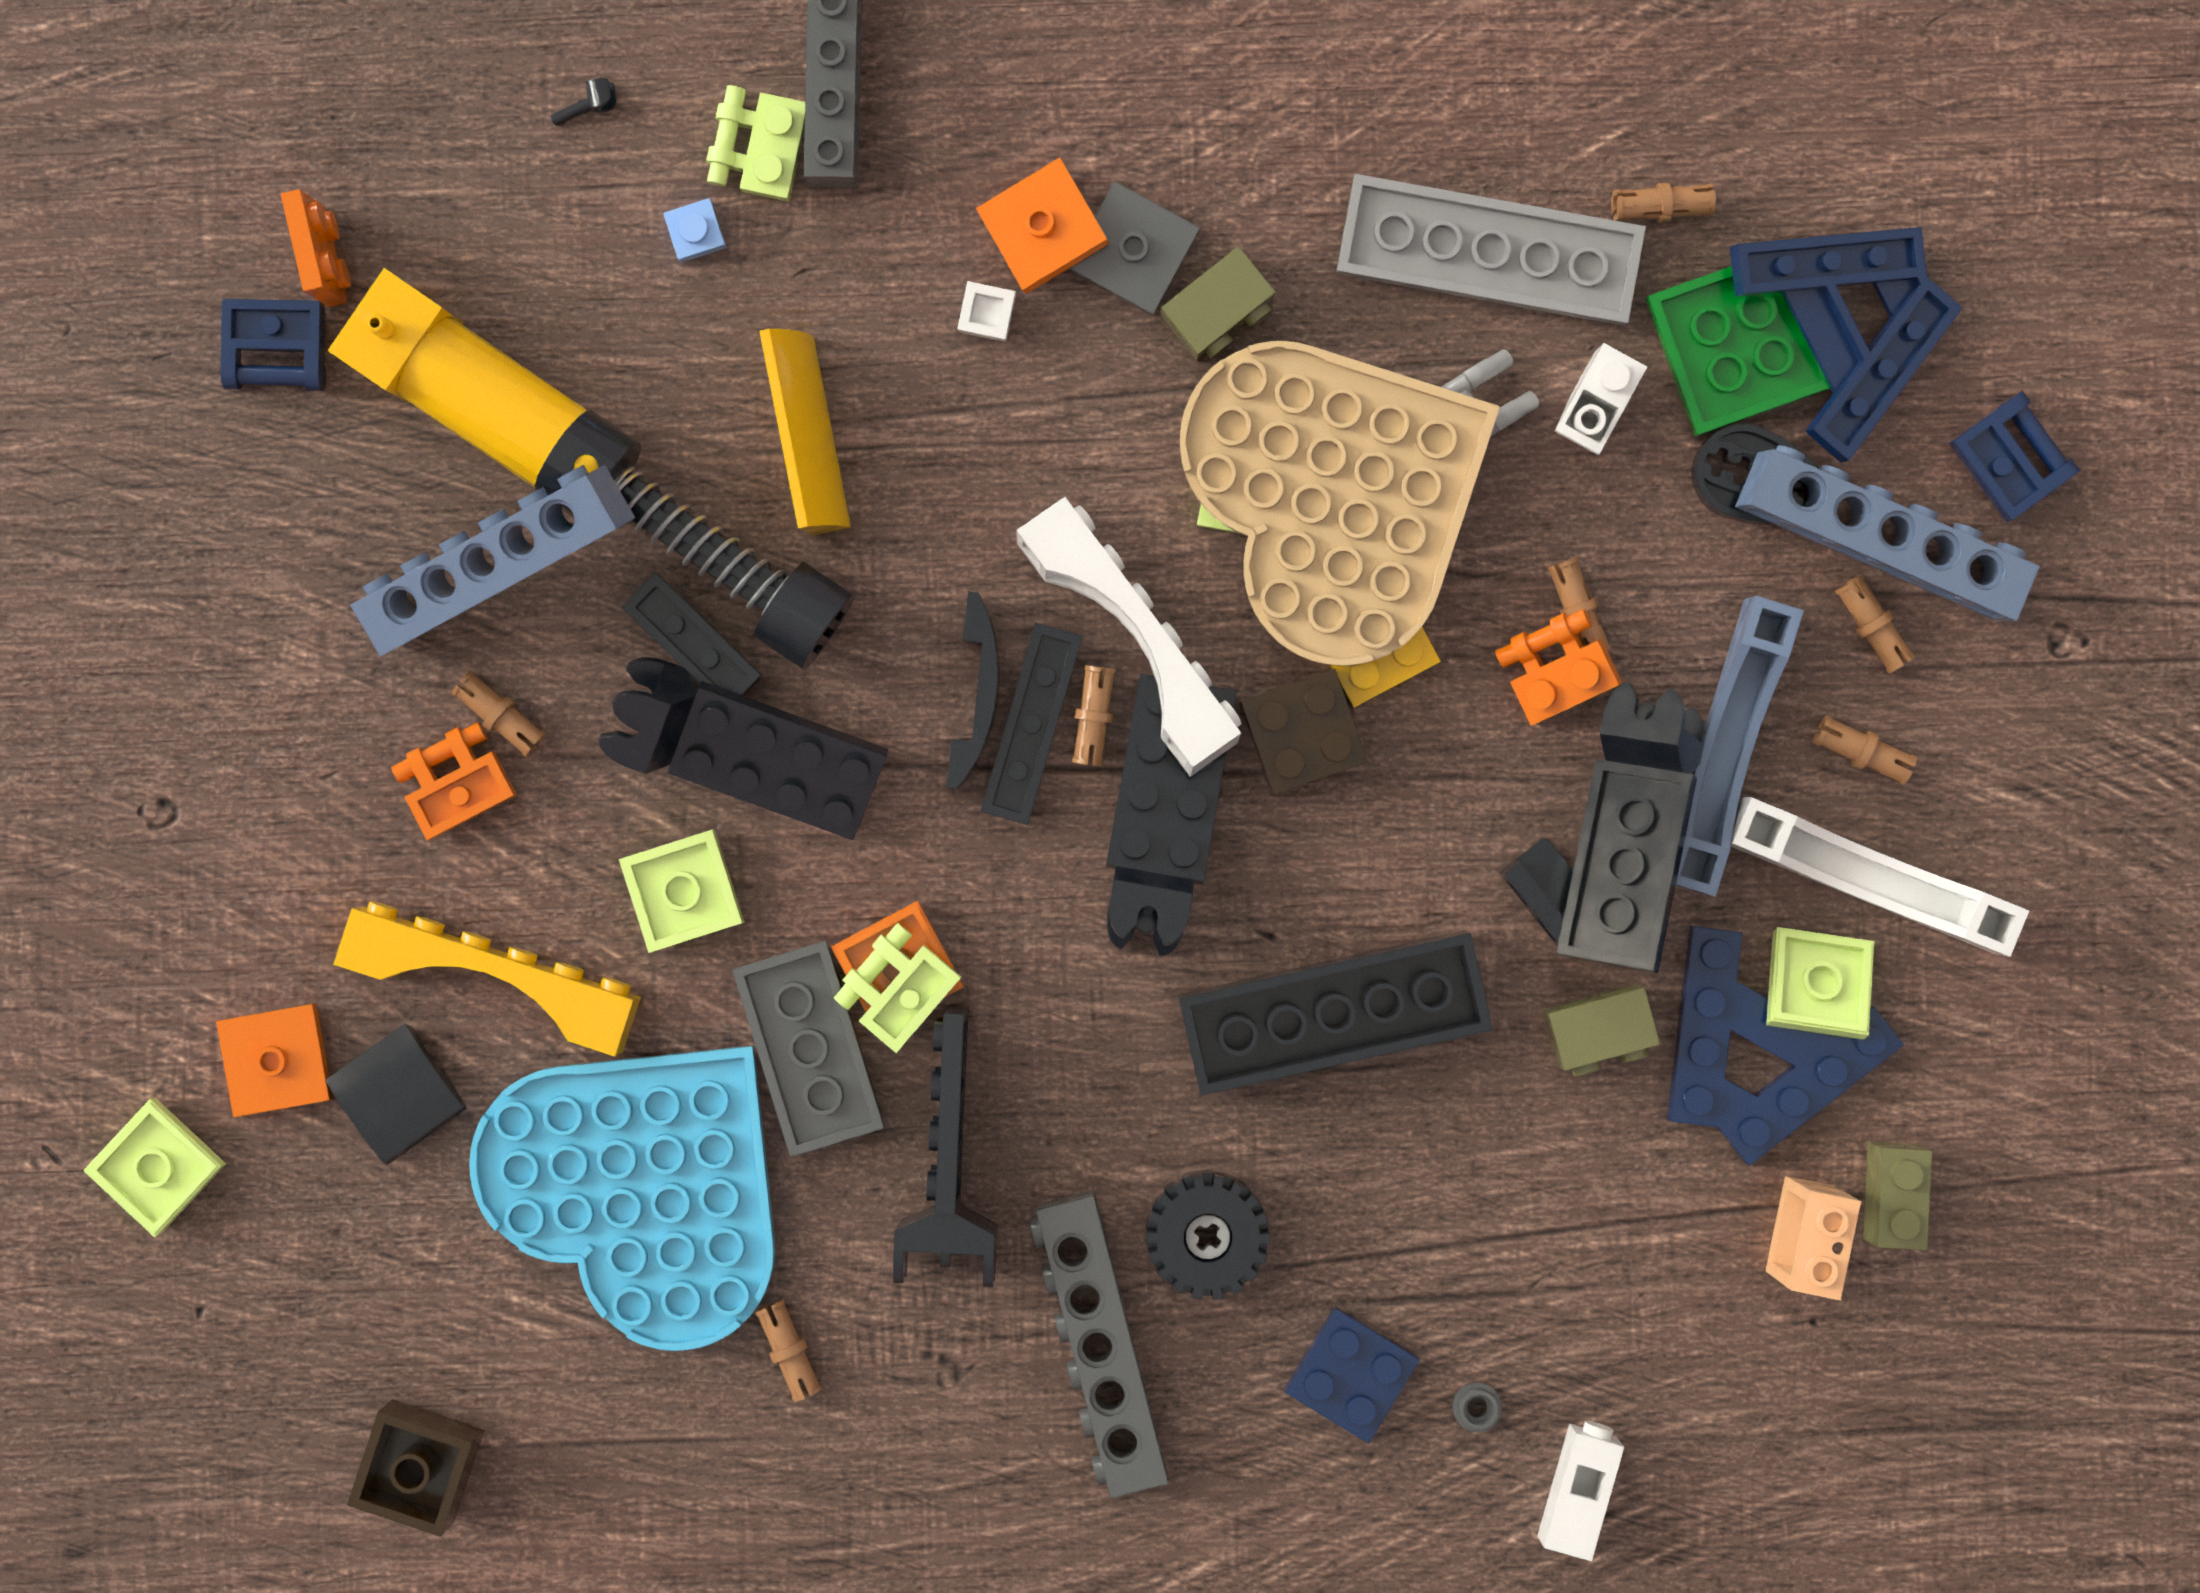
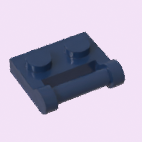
(273, 328)
(2001, 464)

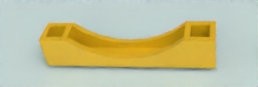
(584, 1010)

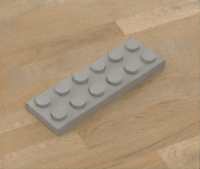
(1490, 250)

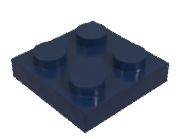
(1351, 1374)

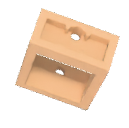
(1806, 1228)

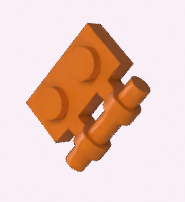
(1565, 681)
(460, 794)

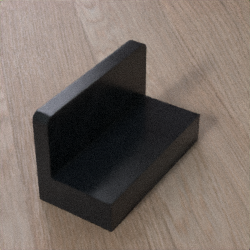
(1542, 884)

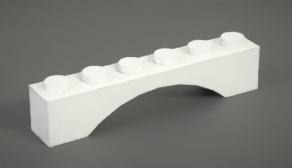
(1070, 556)
(1877, 878)

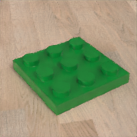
(1732, 351)

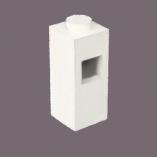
(1581, 1490)

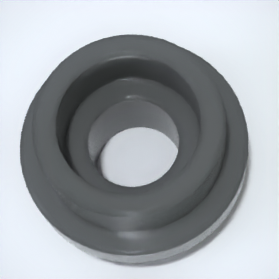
(1484, 1420)

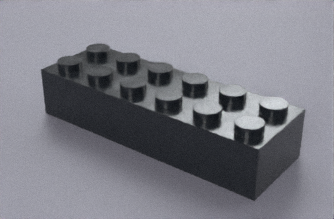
(1335, 1012)

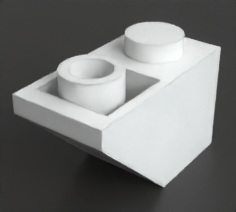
(1600, 398)

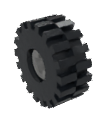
(1204, 1201)

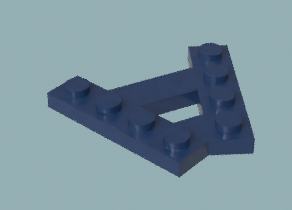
(1860, 376)
(1719, 1004)

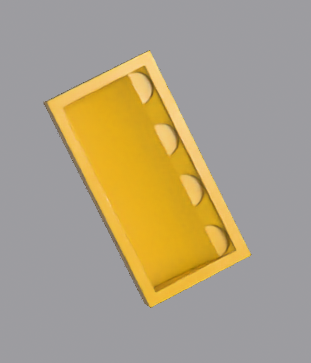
(805, 431)

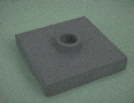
(1142, 251)

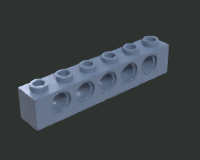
(1770, 497)
(596, 510)

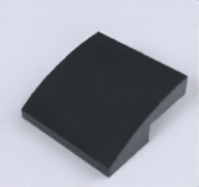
(396, 1094)

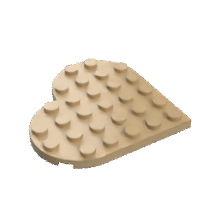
(1340, 485)

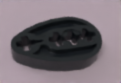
(1737, 443)

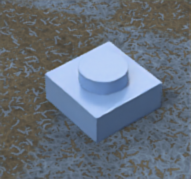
(695, 230)

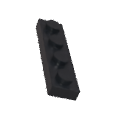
(1031, 723)

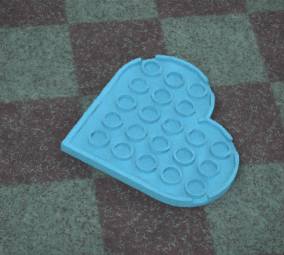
(642, 1180)

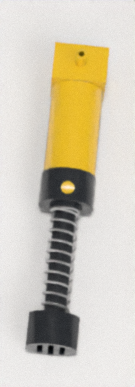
(542, 434)

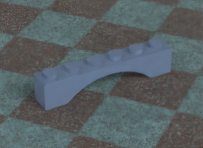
(1742, 696)

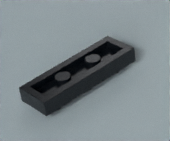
(690, 637)

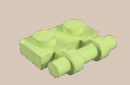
(772, 148)
(908, 998)

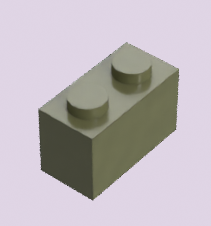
(1218, 305)
(1601, 1029)
(1897, 1195)

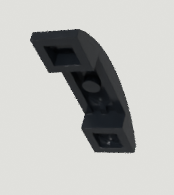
(977, 630)

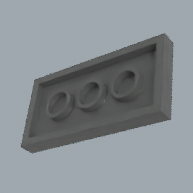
(808, 1048)

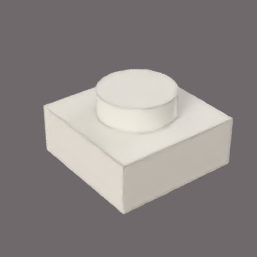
(986, 311)

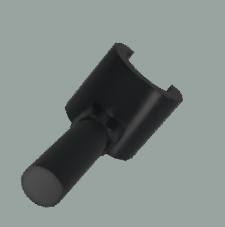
(600, 98)

